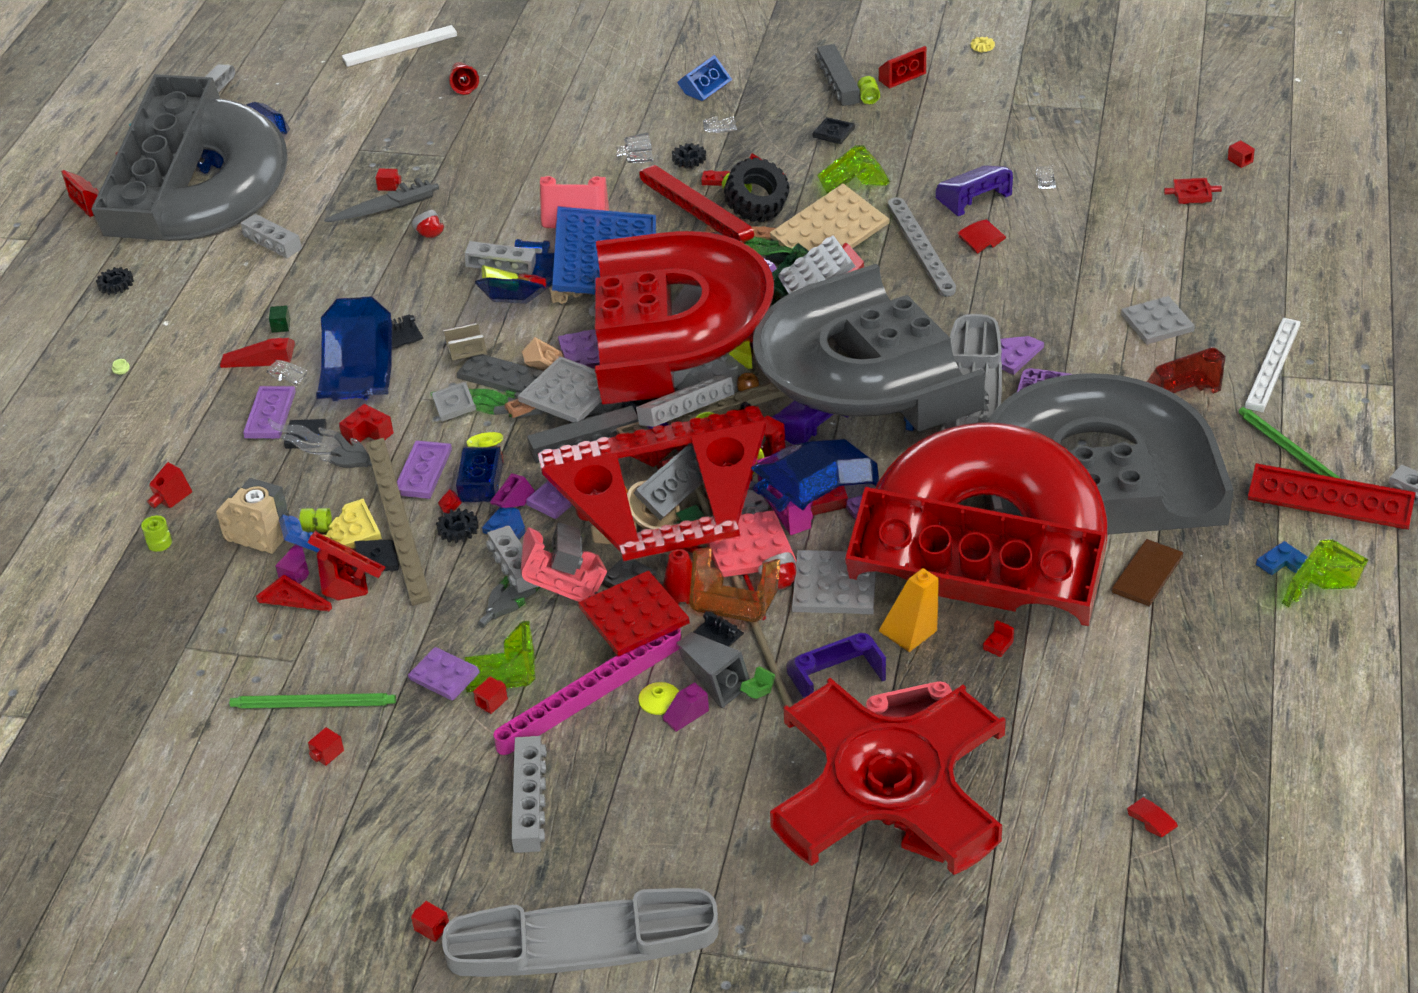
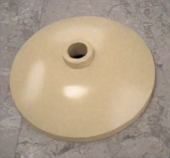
(644, 516)

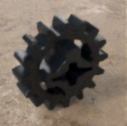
(689, 155)
(114, 280)
(457, 525)

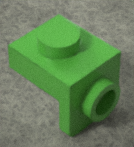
(760, 684)

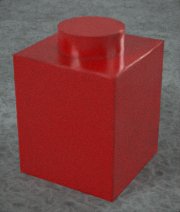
(1241, 154)
(387, 179)
(490, 695)
(325, 746)
(429, 921)

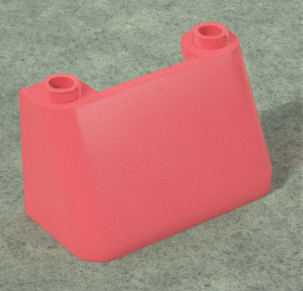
(588, 196)
(538, 571)
(907, 700)

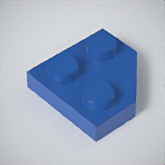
(505, 517)

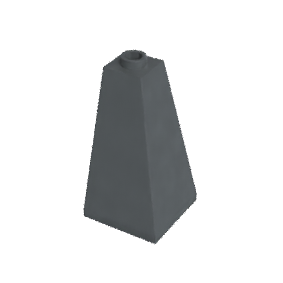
(715, 666)

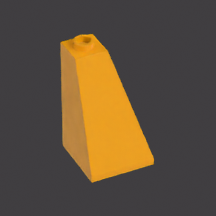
(914, 612)

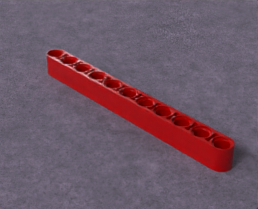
(696, 204)

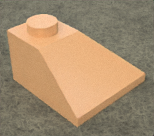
(540, 354)

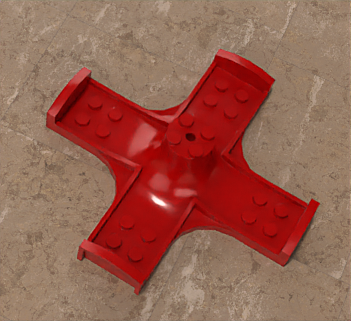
(890, 774)

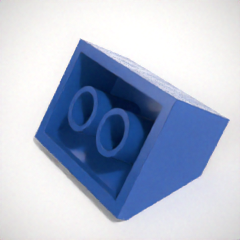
(705, 79)

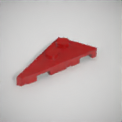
(292, 594)

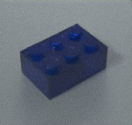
(479, 474)

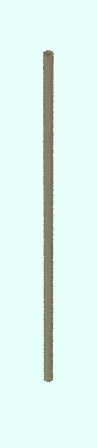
(755, 625)

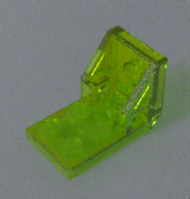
(851, 166)
(1339, 565)
(512, 667)

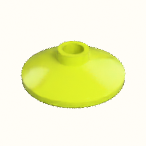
(485, 439)
(657, 697)

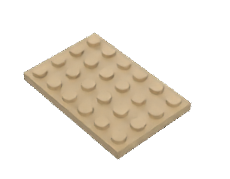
(836, 214)

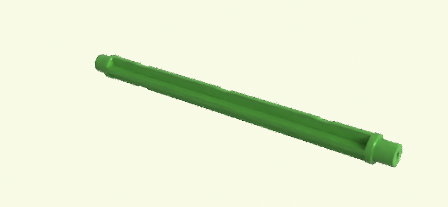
(1285, 443)
(315, 700)

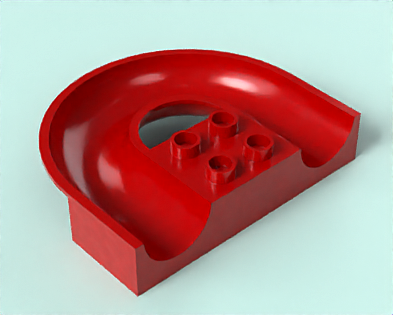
(633, 308)
(980, 553)

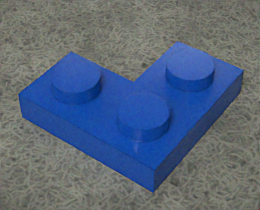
(293, 532)
(1281, 556)

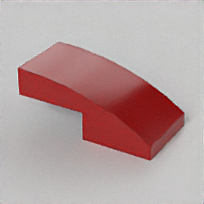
(1153, 817)

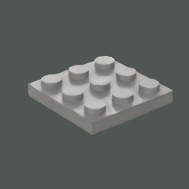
(1157, 320)

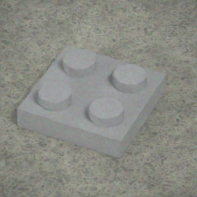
(453, 401)

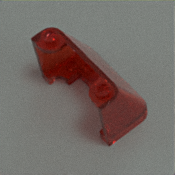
(1199, 369)

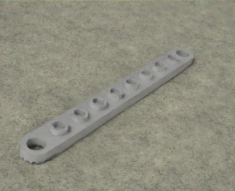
(922, 247)

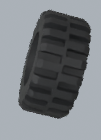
(764, 175)

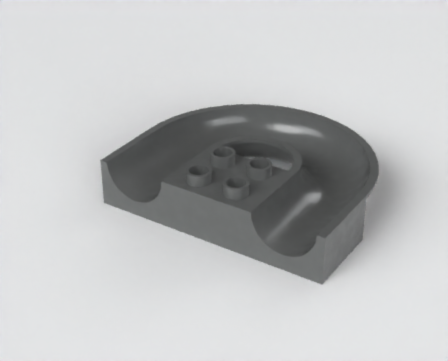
(150, 177)
(893, 346)
(1159, 483)

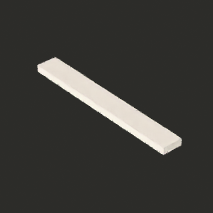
(399, 45)
(1272, 365)

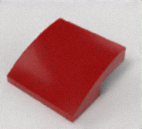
(981, 235)

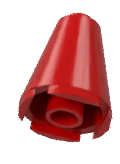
(463, 78)
(678, 576)

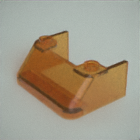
(710, 594)

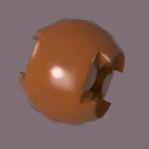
(747, 381)

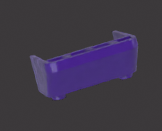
(833, 654)

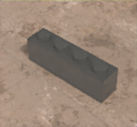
(566, 549)

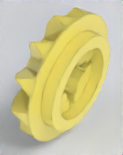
(982, 44)

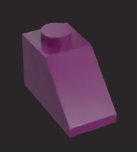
(513, 492)
(293, 565)
(686, 707)

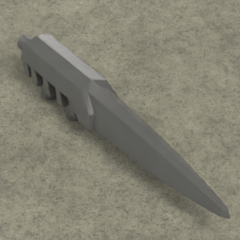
(390, 200)

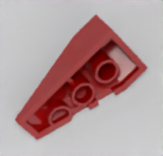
(260, 354)

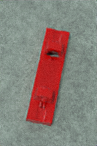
(344, 553)

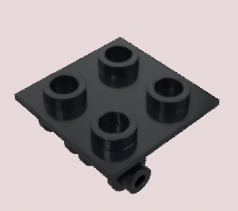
(405, 331)
(718, 629)

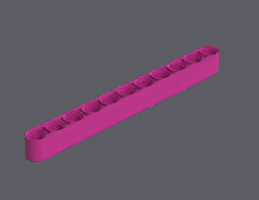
(584, 691)

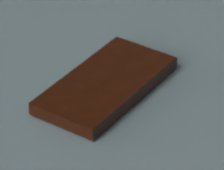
(1147, 572)

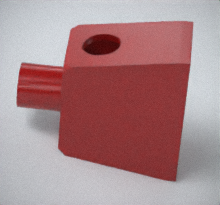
(168, 487)

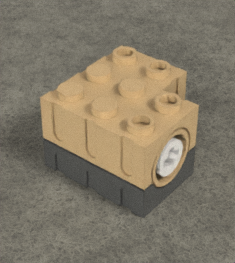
(253, 515)

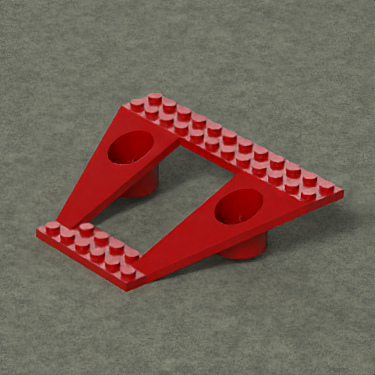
(594, 483)

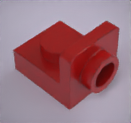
(1000, 639)

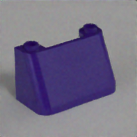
(959, 190)
(800, 422)

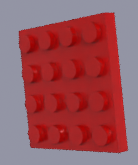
(633, 613)

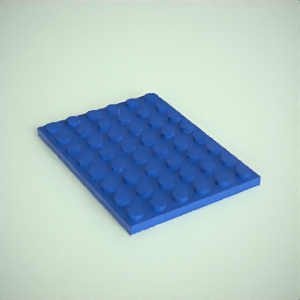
(575, 243)

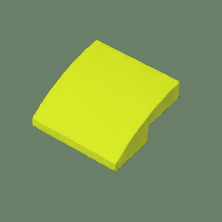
(497, 273)

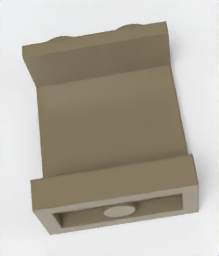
(465, 341)

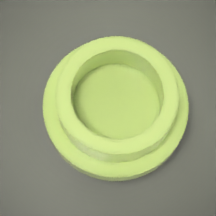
(120, 366)

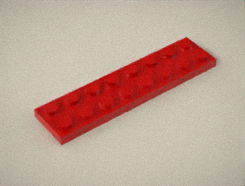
(1332, 496)

